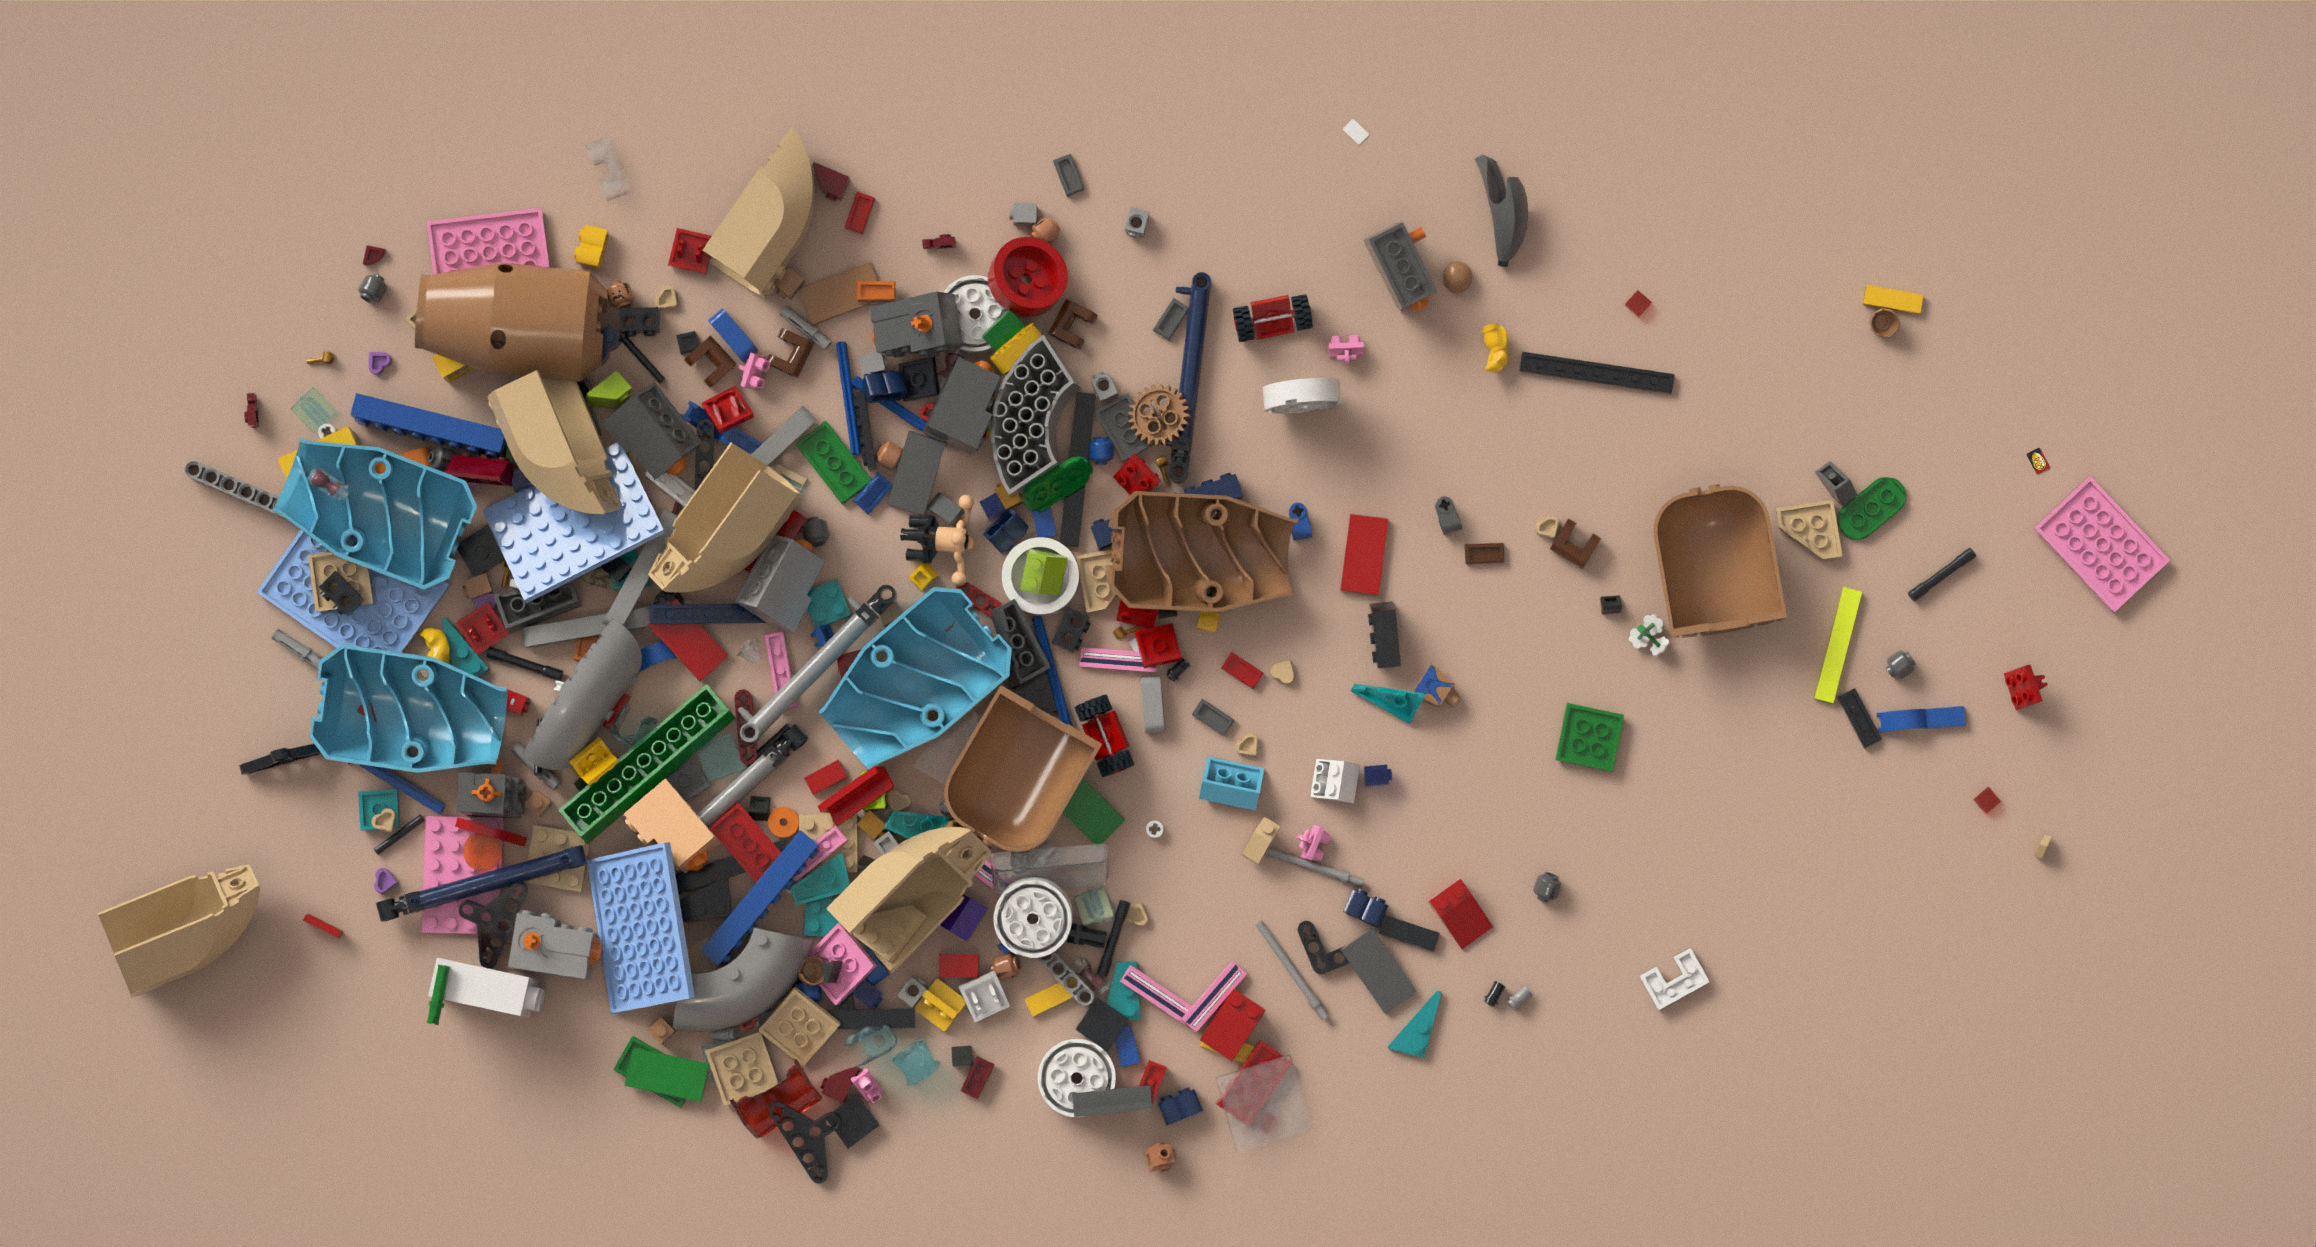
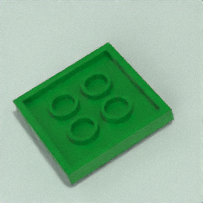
(1589, 737)

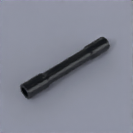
(1925, 586)
(503, 656)
(1120, 917)

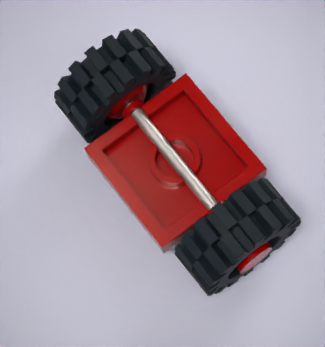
(1272, 317)
(1108, 732)

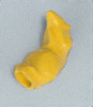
(1497, 341)
(437, 642)

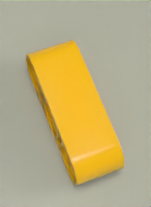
(1014, 348)

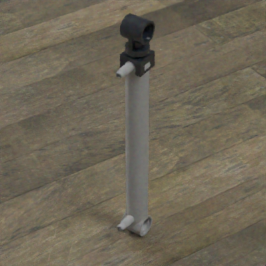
(818, 664)
(752, 776)

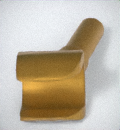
(328, 357)
(1161, 462)
(506, 574)
(1120, 633)

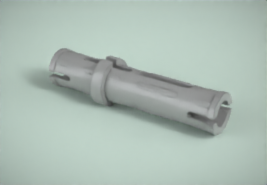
(812, 333)
(295, 647)
(552, 781)

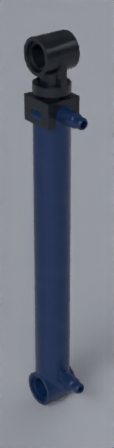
(1190, 370)
(481, 883)

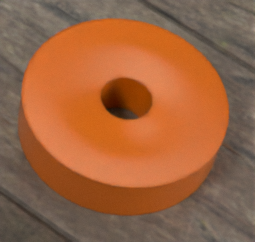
(792, 822)

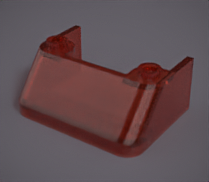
(794, 1091)

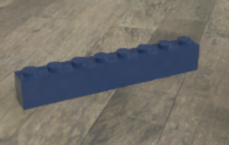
(1226, 486)

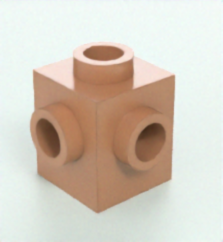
(1160, 1157)

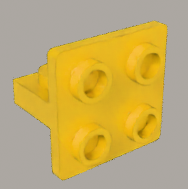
(593, 761)
(940, 1004)

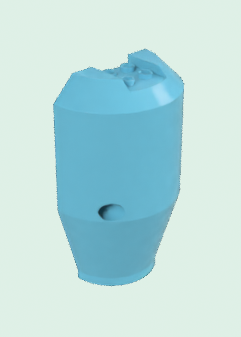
(400, 517)
(885, 704)
(446, 716)

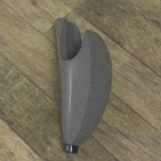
(1507, 209)

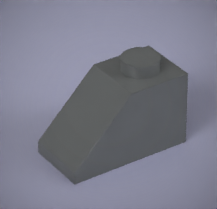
(1836, 483)

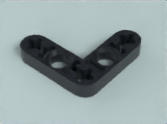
(1328, 958)

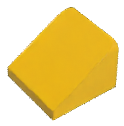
(923, 576)

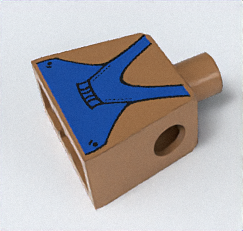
(1436, 687)

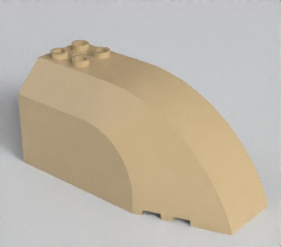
(767, 220)
(555, 442)
(724, 523)
(921, 872)
(179, 926)

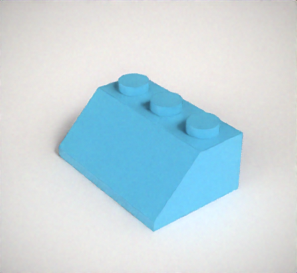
(1231, 783)

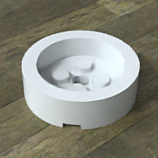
(970, 294)
(1301, 395)
(1034, 603)
(1037, 897)
(1066, 1059)

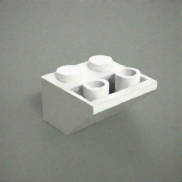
(1335, 780)

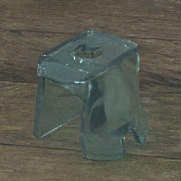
(641, 731)
(866, 1037)
(916, 1062)

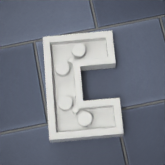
(1667, 993)

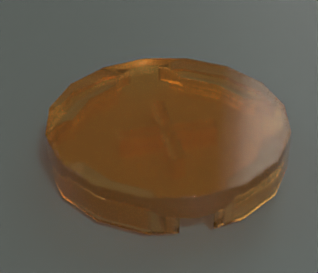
(482, 852)

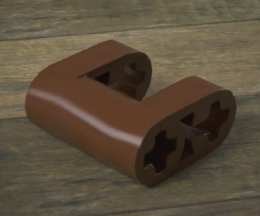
(1064, 320)
(716, 355)
(798, 356)
(1571, 551)

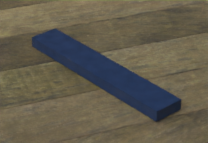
(701, 614)

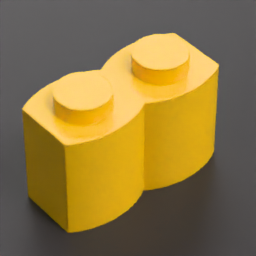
(592, 246)

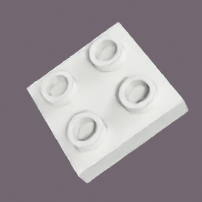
(984, 996)

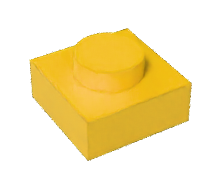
(1208, 621)

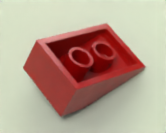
(1460, 914)
(1232, 1025)

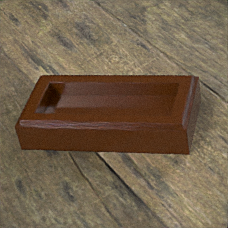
(1484, 553)

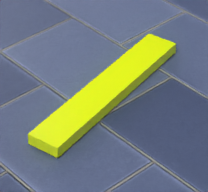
(1838, 645)

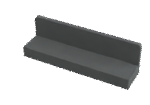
(1112, 1101)

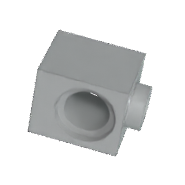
(1024, 214)
(1139, 215)
(873, 363)
(1110, 393)
(886, 842)
(904, 995)

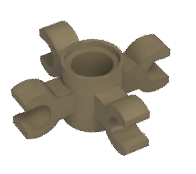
(595, 576)

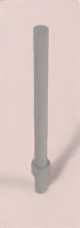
(1343, 876)
(1314, 1002)

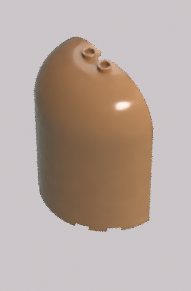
(1717, 562)
(1017, 773)

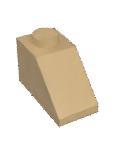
(1261, 840)

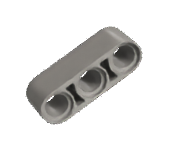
(1152, 704)

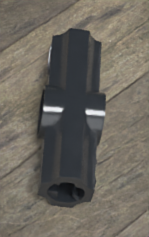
(1082, 935)

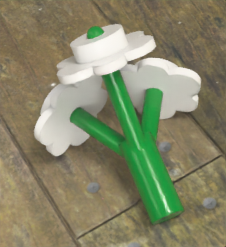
(1644, 633)

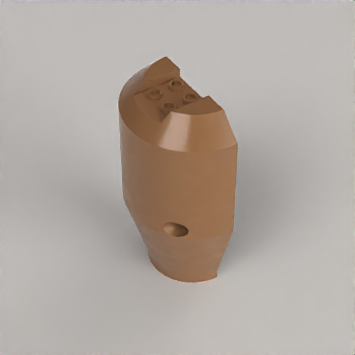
(514, 319)
(1174, 550)

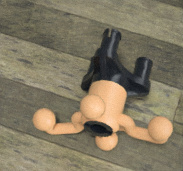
(941, 539)

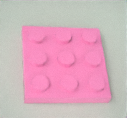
(856, 965)

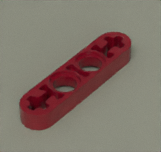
(749, 702)

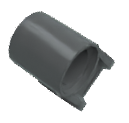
(1448, 519)

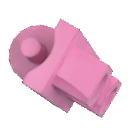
(1346, 351)
(753, 371)
(1310, 842)
(867, 1086)

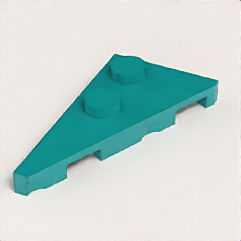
(461, 653)
(1397, 702)
(1416, 1034)

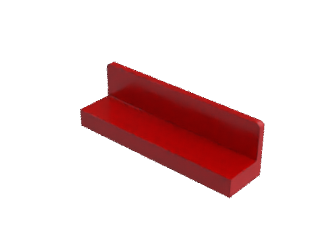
(857, 794)

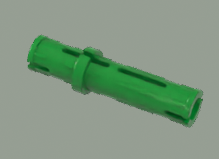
(436, 1002)

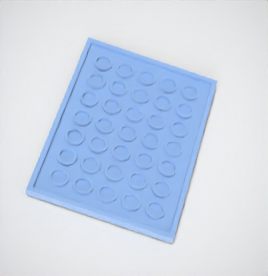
(556, 544)
(385, 625)
(640, 928)

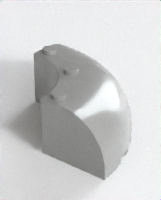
(1029, 414)
(586, 699)
(745, 985)

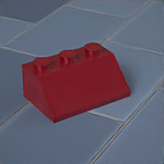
(482, 469)

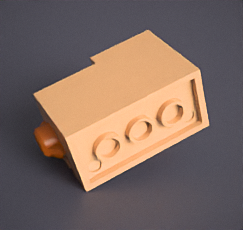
(667, 817)

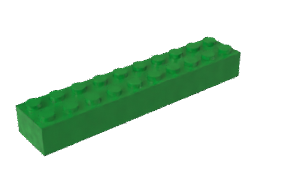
(647, 764)

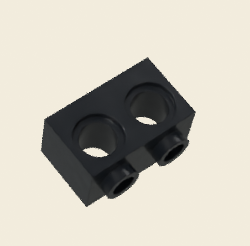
(640, 316)
(344, 590)
(1066, 628)

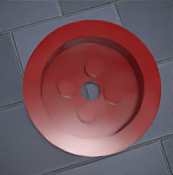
(1036, 261)

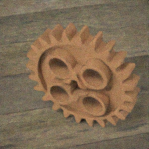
(1174, 406)

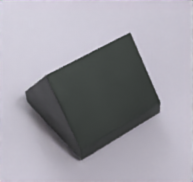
(1610, 604)

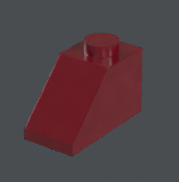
(832, 182)
(839, 1084)

